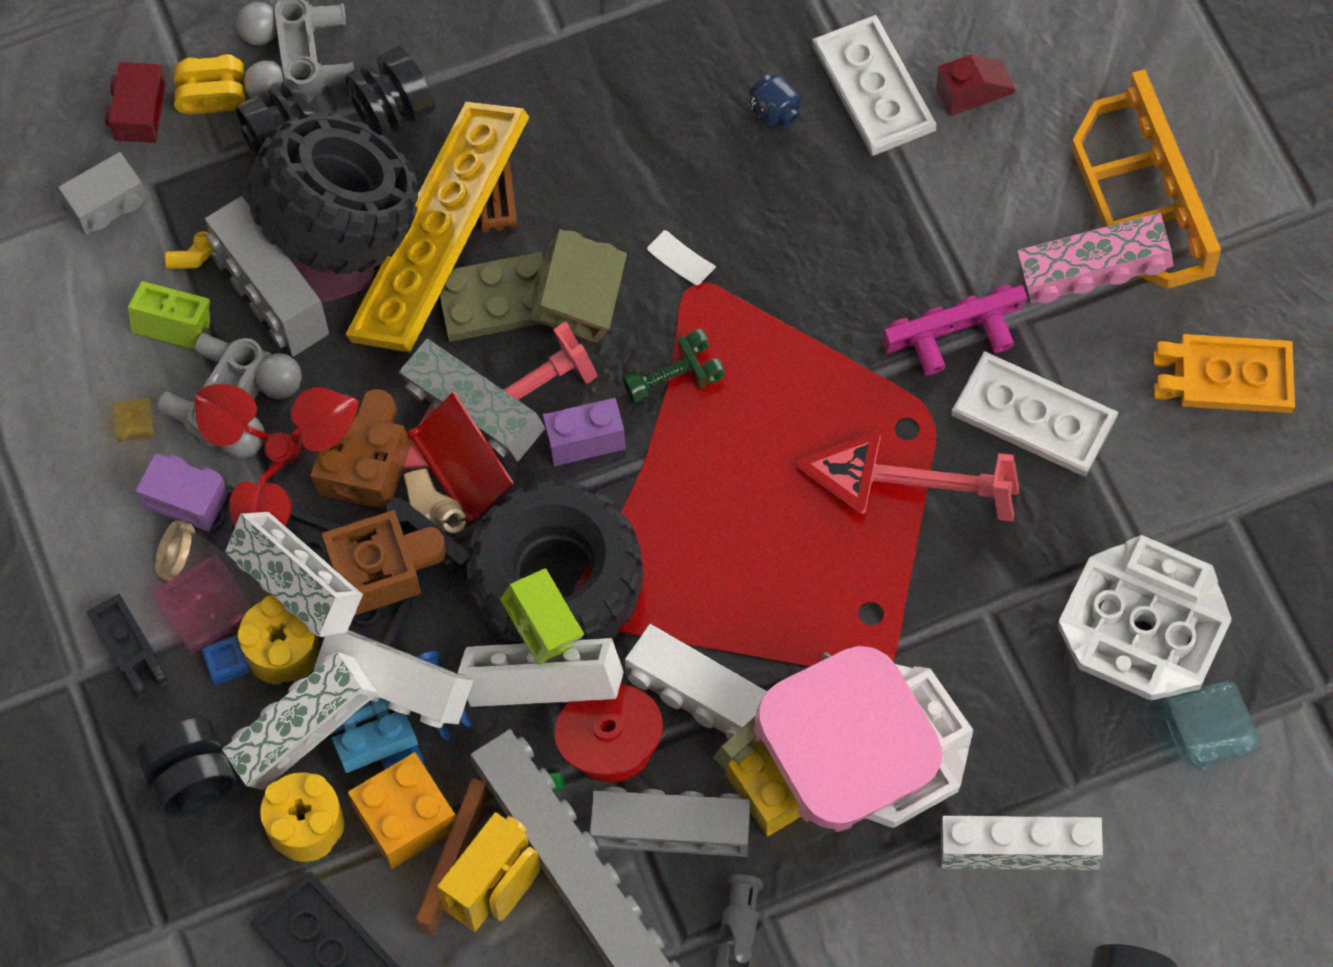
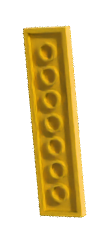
(445, 216)

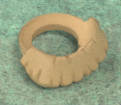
(173, 550)

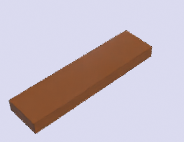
(456, 844)

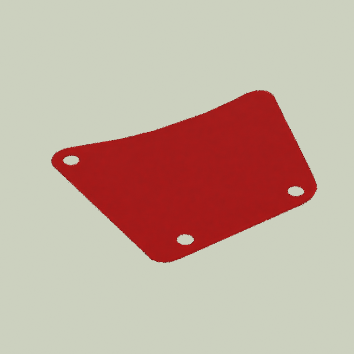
(741, 539)

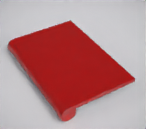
(461, 458)

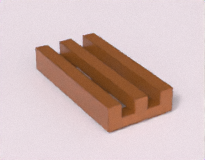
(499, 221)

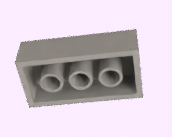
(266, 277)

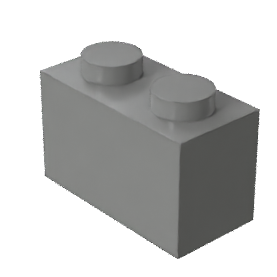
(103, 193)

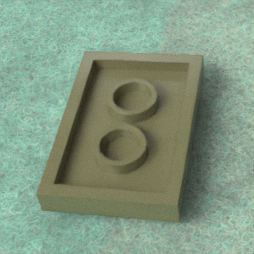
(490, 296)

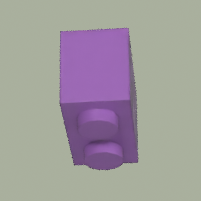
(584, 431)
(182, 491)

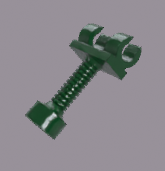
(694, 343)

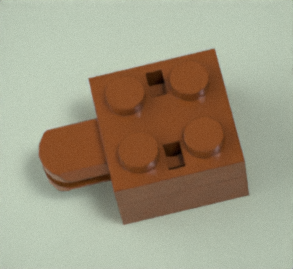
(368, 458)
(381, 559)

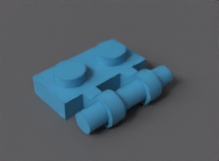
(375, 739)

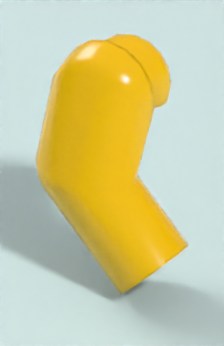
(193, 257)

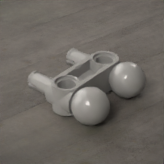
(261, 23)
(272, 374)

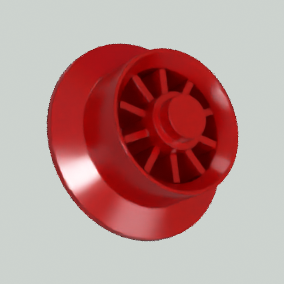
(610, 736)

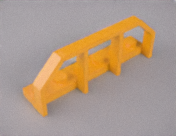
(1176, 180)

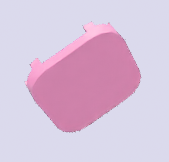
(848, 737)

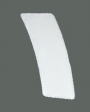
(680, 258)

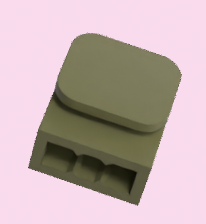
(578, 285)

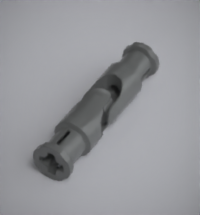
(739, 922)

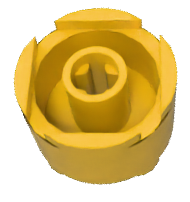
(263, 647)
(297, 796)

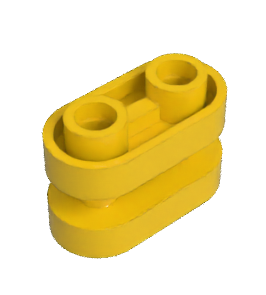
(208, 84)

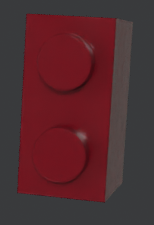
(136, 102)

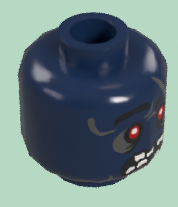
(775, 101)

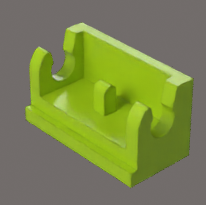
(168, 314)
(541, 616)

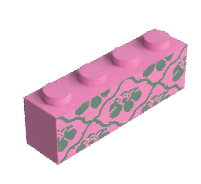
(1096, 258)

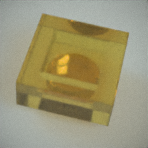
(133, 420)

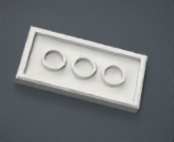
(874, 85)
(1034, 414)

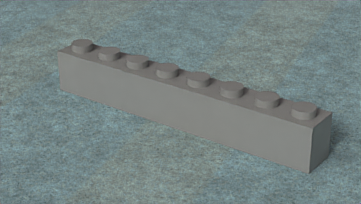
(568, 855)

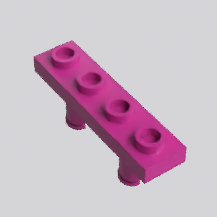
(967, 313)

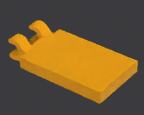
(1227, 373)

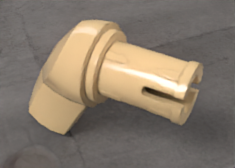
(437, 507)

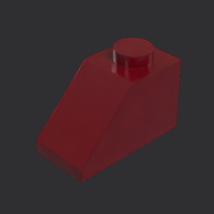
(972, 82)

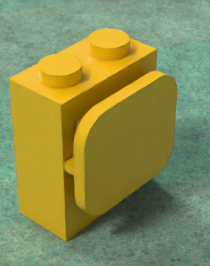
(490, 873)

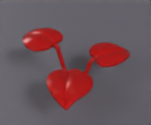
(321, 420)

